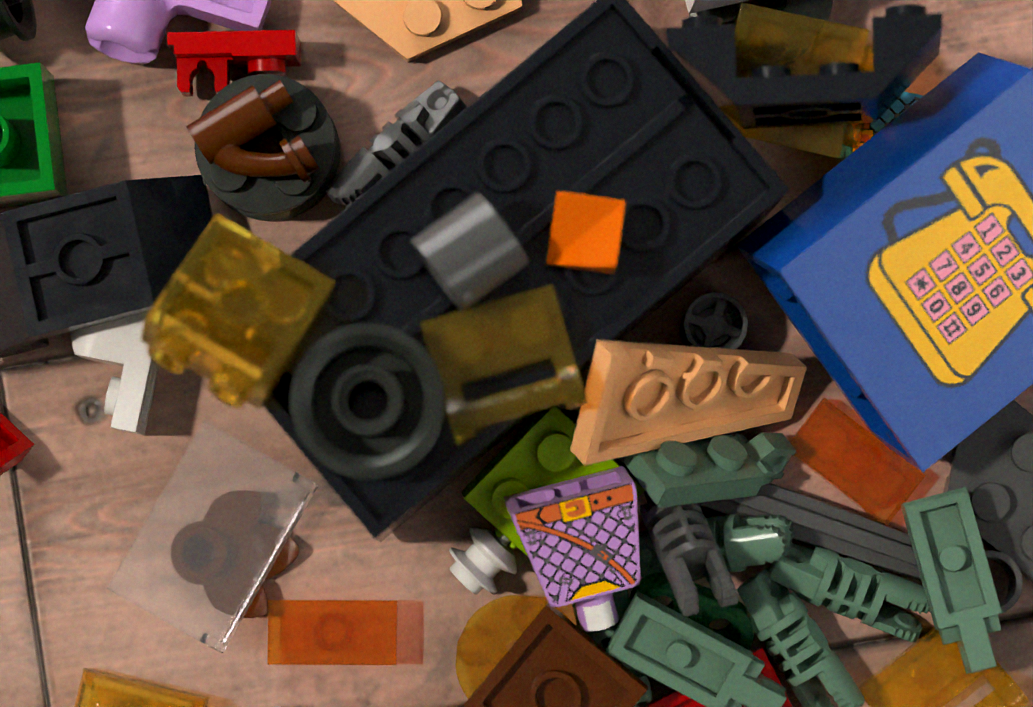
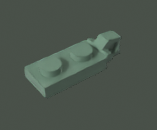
(710, 468)
(955, 574)
(691, 658)

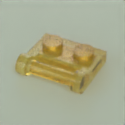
(497, 340)
(932, 676)

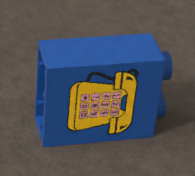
(919, 263)

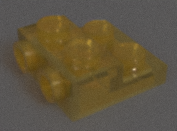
(803, 44)
(235, 313)

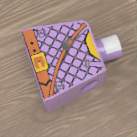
(582, 541)

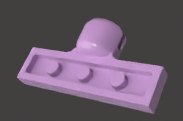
(136, 28)

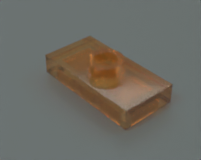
(855, 462)
(332, 632)

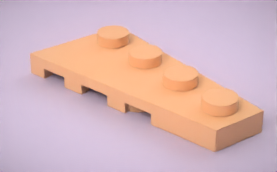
(679, 394)

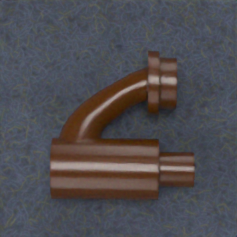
(241, 119)

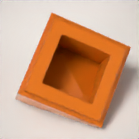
(585, 232)

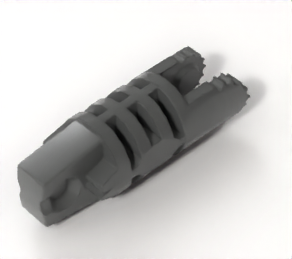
(396, 142)
(687, 553)

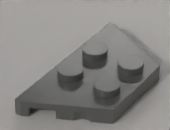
(998, 474)

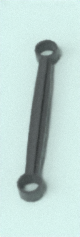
(841, 530)

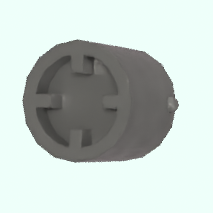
(469, 251)

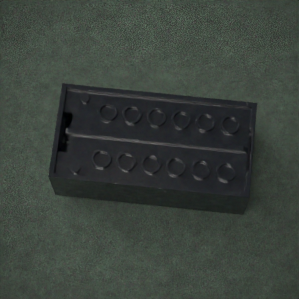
(584, 115)

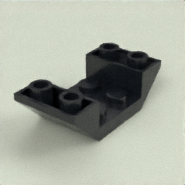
(840, 94)
(94, 256)

